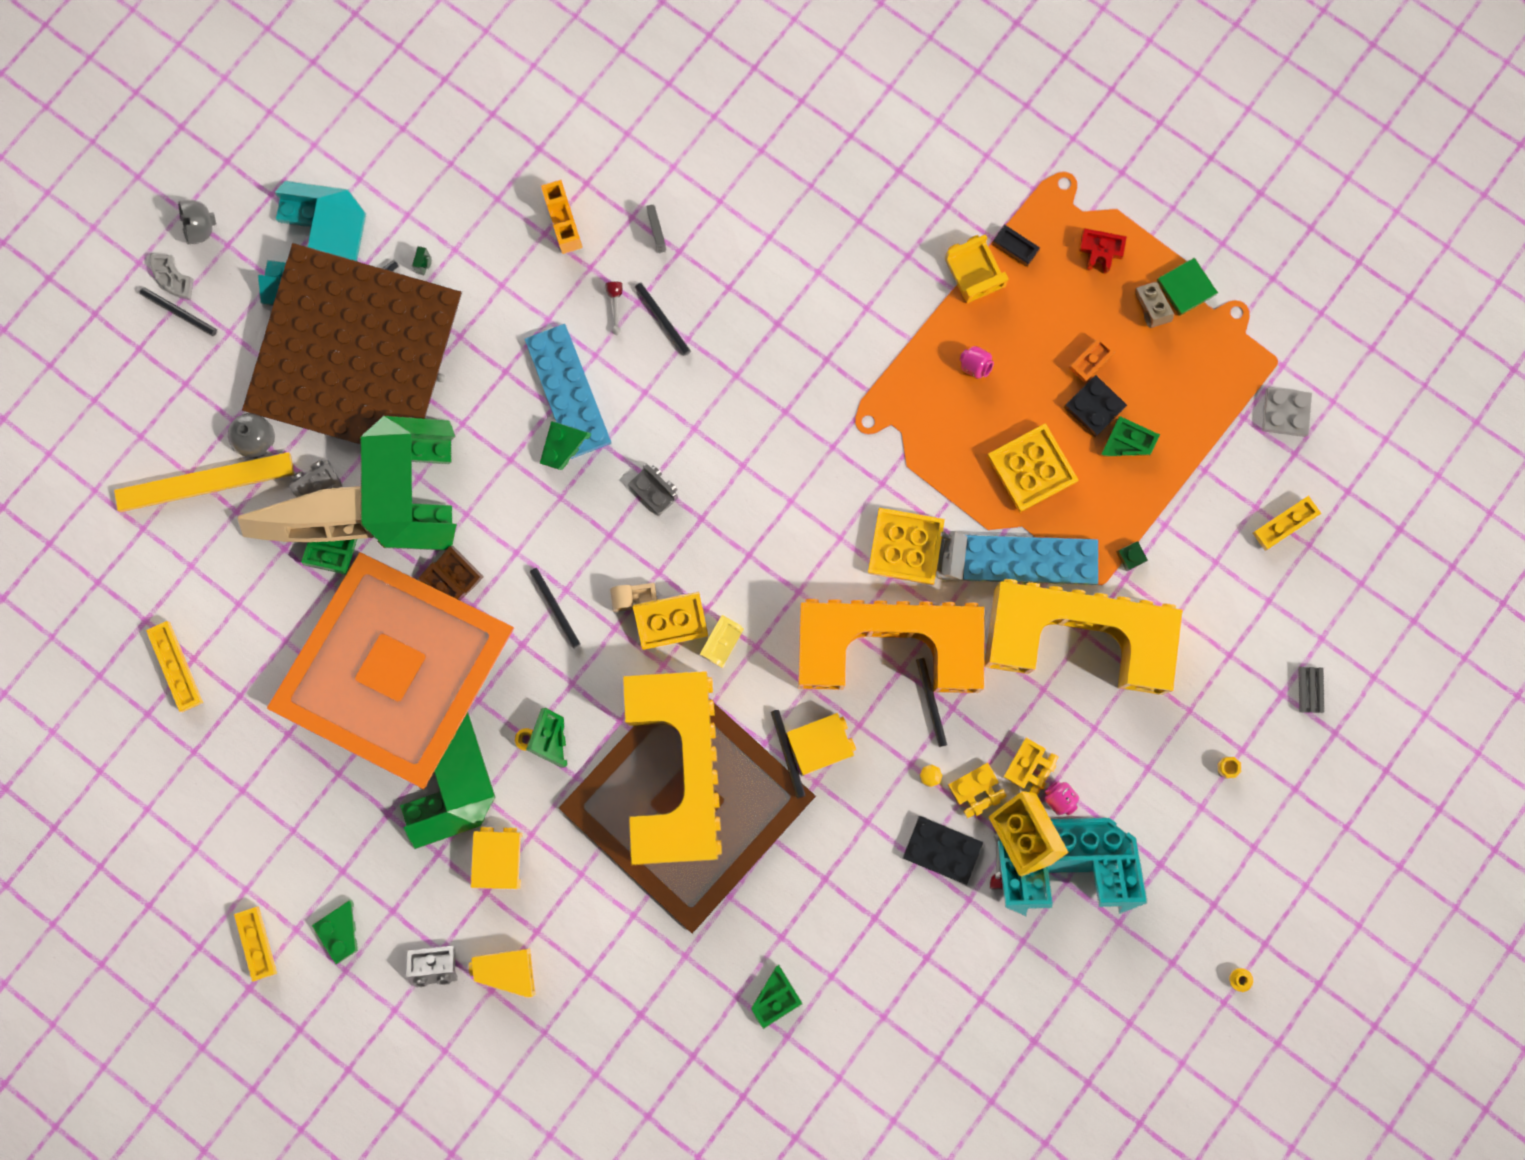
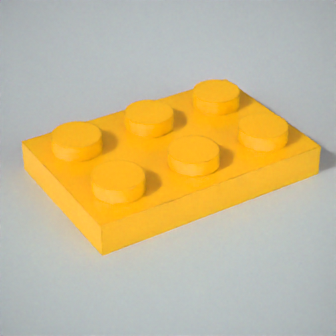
(670, 620)

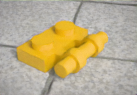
(1024, 764)
(973, 784)

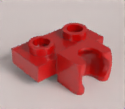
(1102, 247)

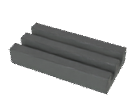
(656, 228)
(1319, 689)

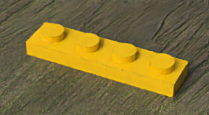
(174, 666)

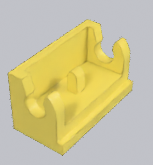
(721, 641)

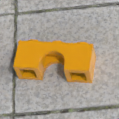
(561, 216)

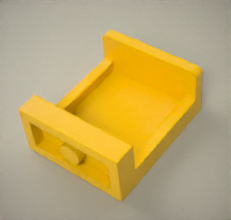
(975, 268)
(821, 743)
(496, 859)

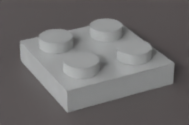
(1287, 412)

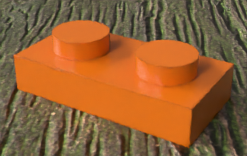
(1092, 359)

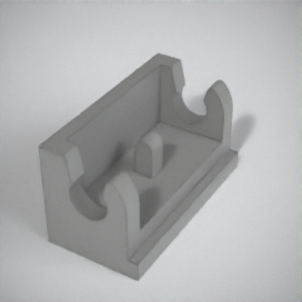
(953, 556)

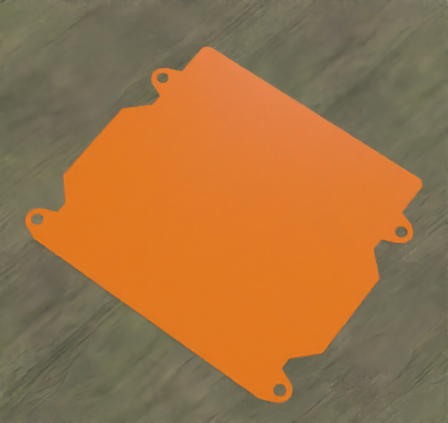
(1175, 378)

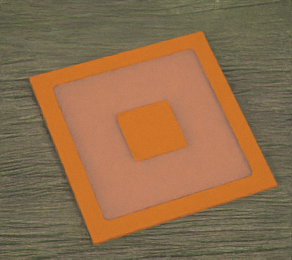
(391, 669)

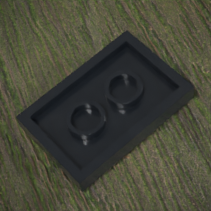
(942, 850)

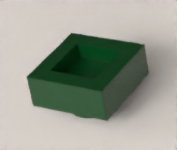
(422, 260)
(1132, 556)

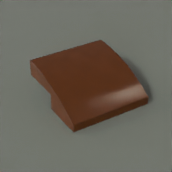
(452, 574)

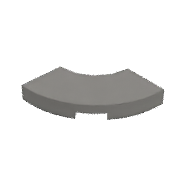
(168, 276)

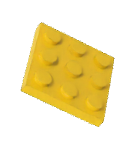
(1032, 468)
(906, 546)

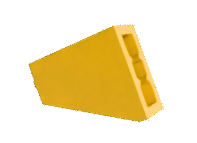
(505, 971)

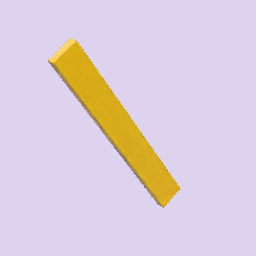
(204, 482)

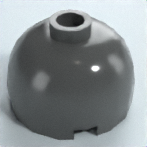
(196, 221)
(251, 435)

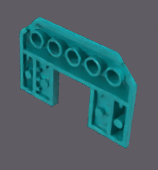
(334, 223)
(1093, 847)

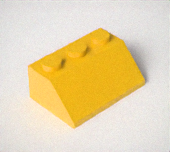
(1027, 833)

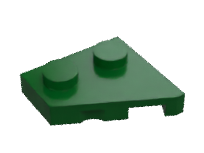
(1130, 440)
(561, 445)
(329, 555)
(548, 738)
(338, 932)
(775, 999)

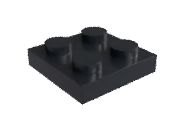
(1095, 405)

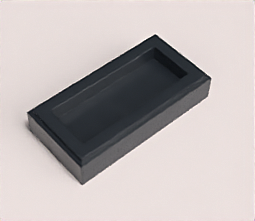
(1015, 245)

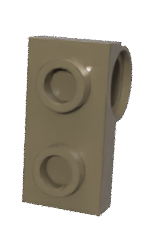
(1155, 305)

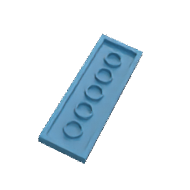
(567, 386)
(1031, 560)

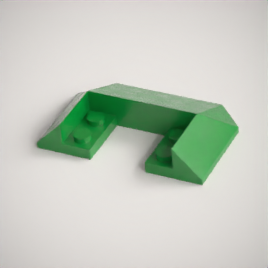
(387, 483)
(463, 793)

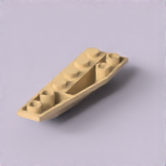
(309, 518)

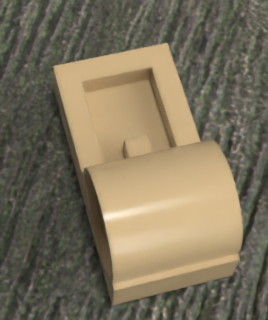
(626, 596)

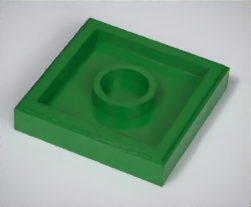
(1187, 286)

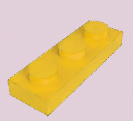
(1286, 523)
(255, 944)

